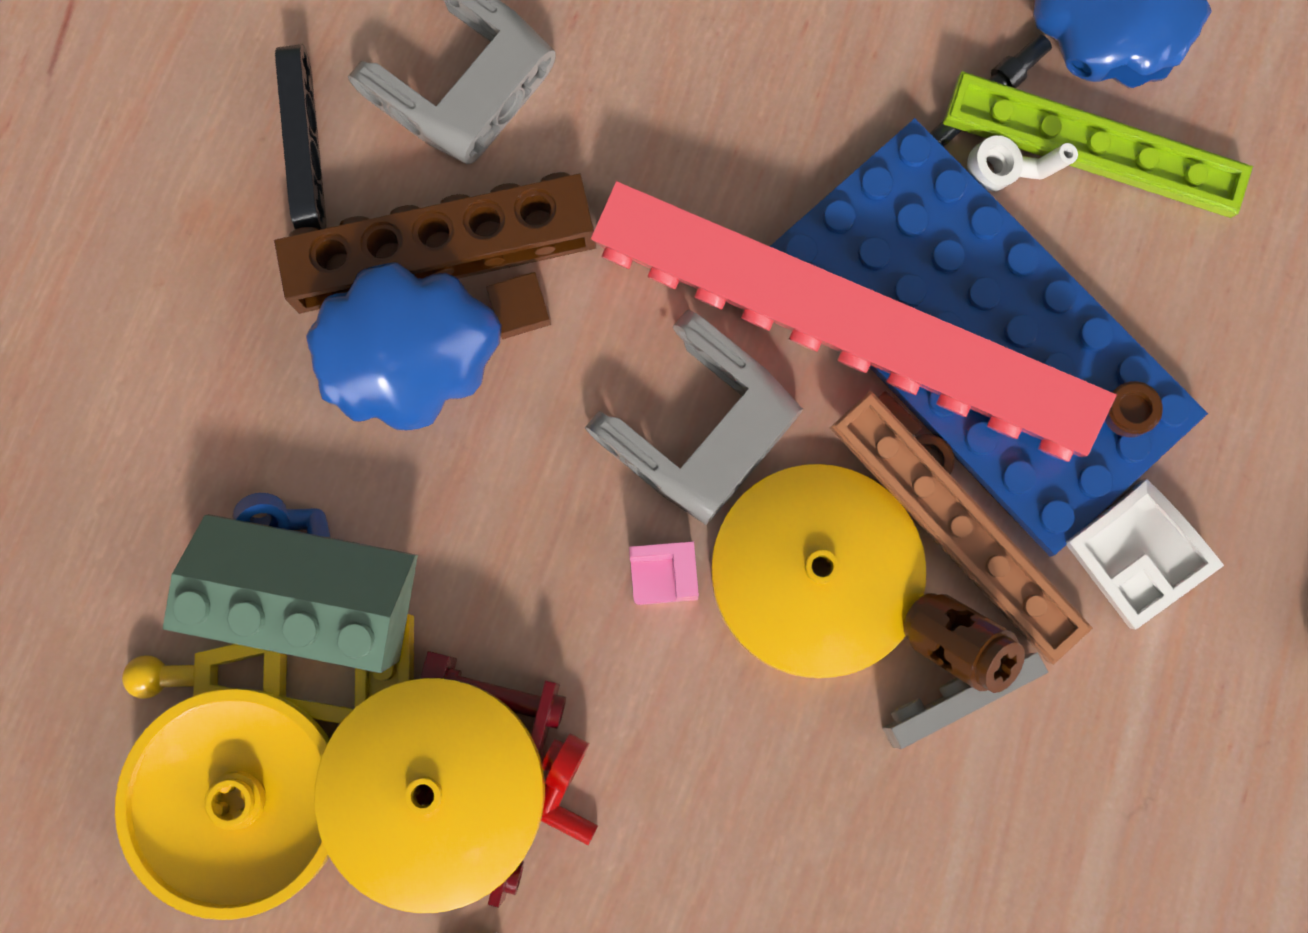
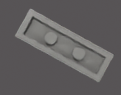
(959, 699)

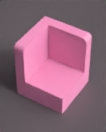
(664, 573)

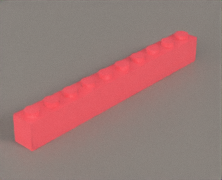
(855, 321)

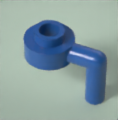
(279, 516)

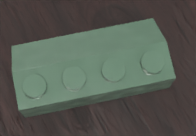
(292, 593)

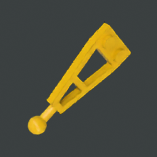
(148, 675)

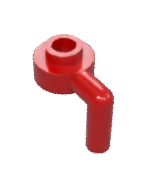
(562, 764)

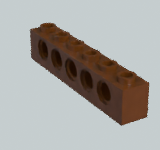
(464, 254)

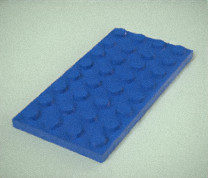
(944, 245)

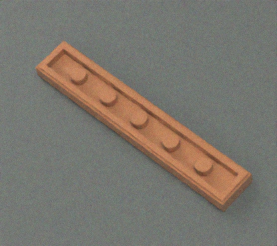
(961, 528)

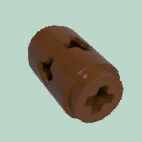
(964, 642)

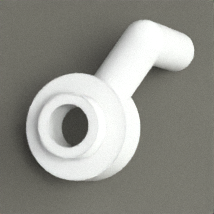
(1010, 163)

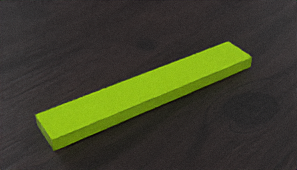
(1101, 144)

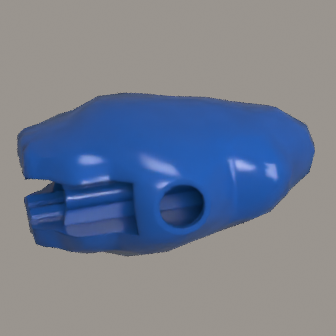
(1122, 38)
(401, 346)

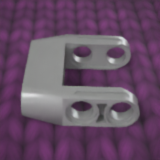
(483, 96)
(730, 449)

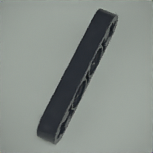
(300, 137)

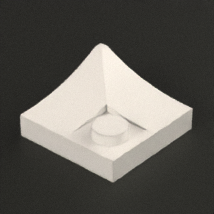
(1143, 554)

